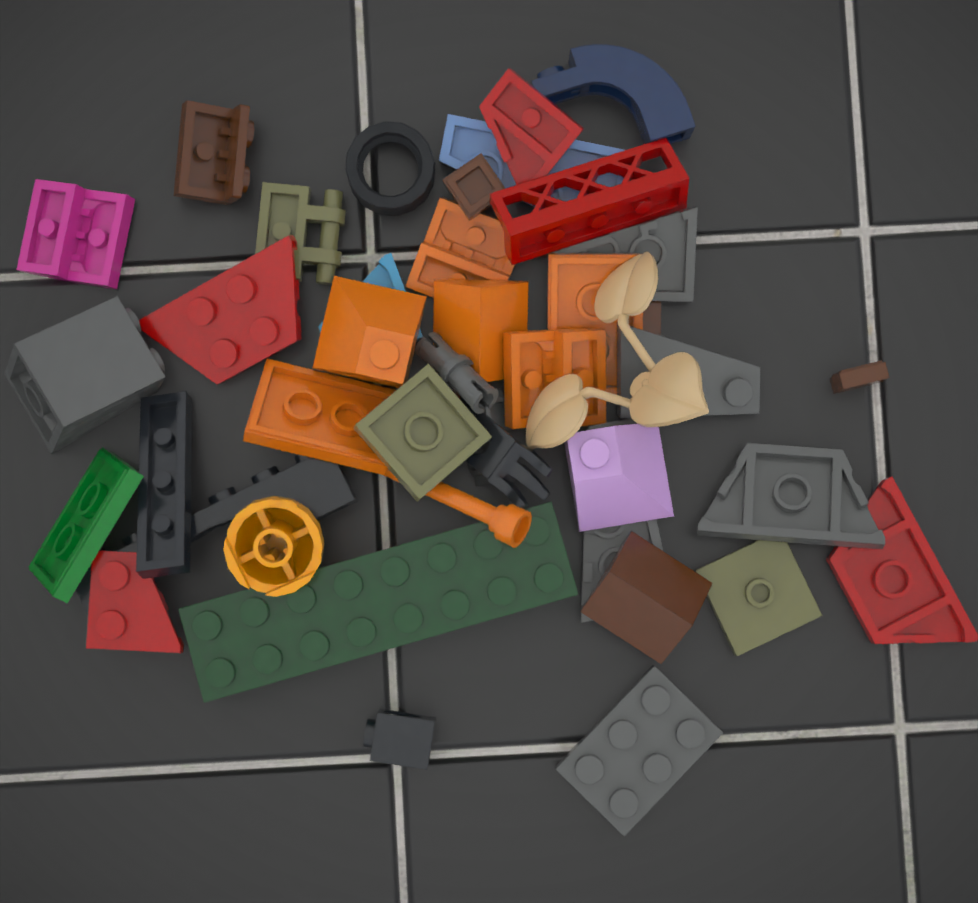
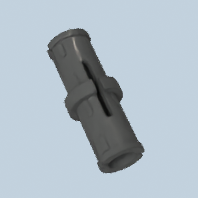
(456, 372)

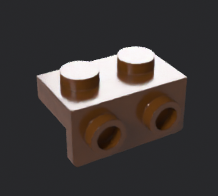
(213, 152)

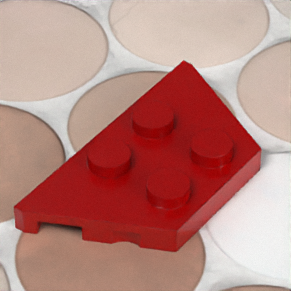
(234, 316)
(900, 588)

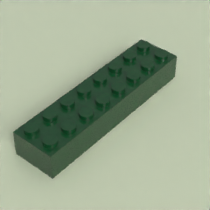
(375, 604)

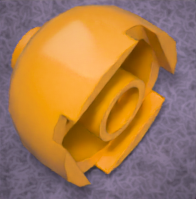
(274, 546)

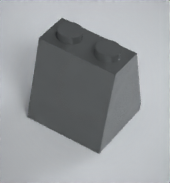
(83, 372)

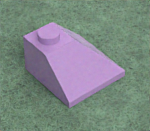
(618, 476)

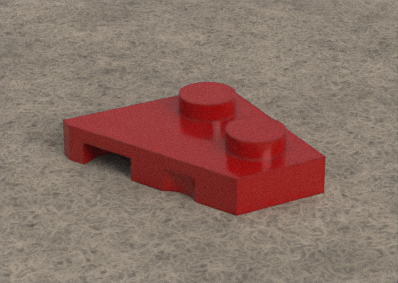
(527, 127)
(127, 609)

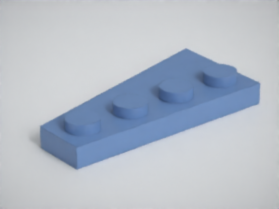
(469, 137)

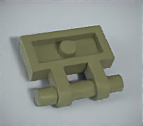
(287, 211)

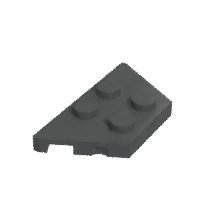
(792, 498)

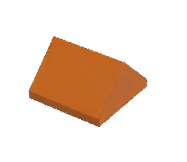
(475, 315)

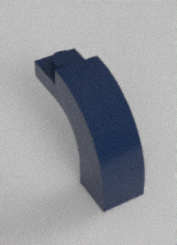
(630, 80)

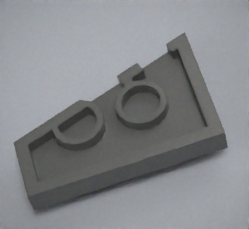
(668, 239)
(727, 382)

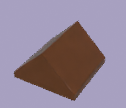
(647, 598)

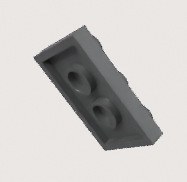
(638, 750)

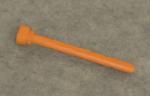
(507, 523)

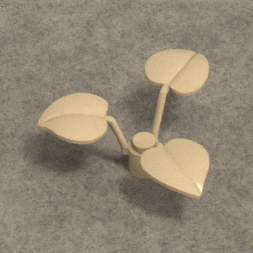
(659, 397)

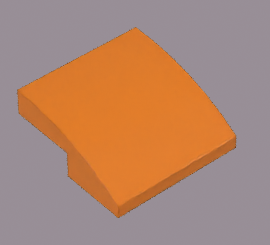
(459, 249)
(542, 356)

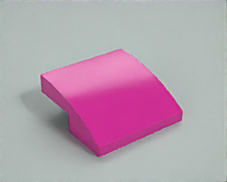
(76, 234)

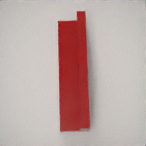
(597, 207)

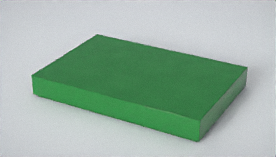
(84, 524)

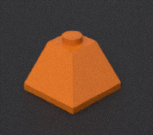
(369, 332)

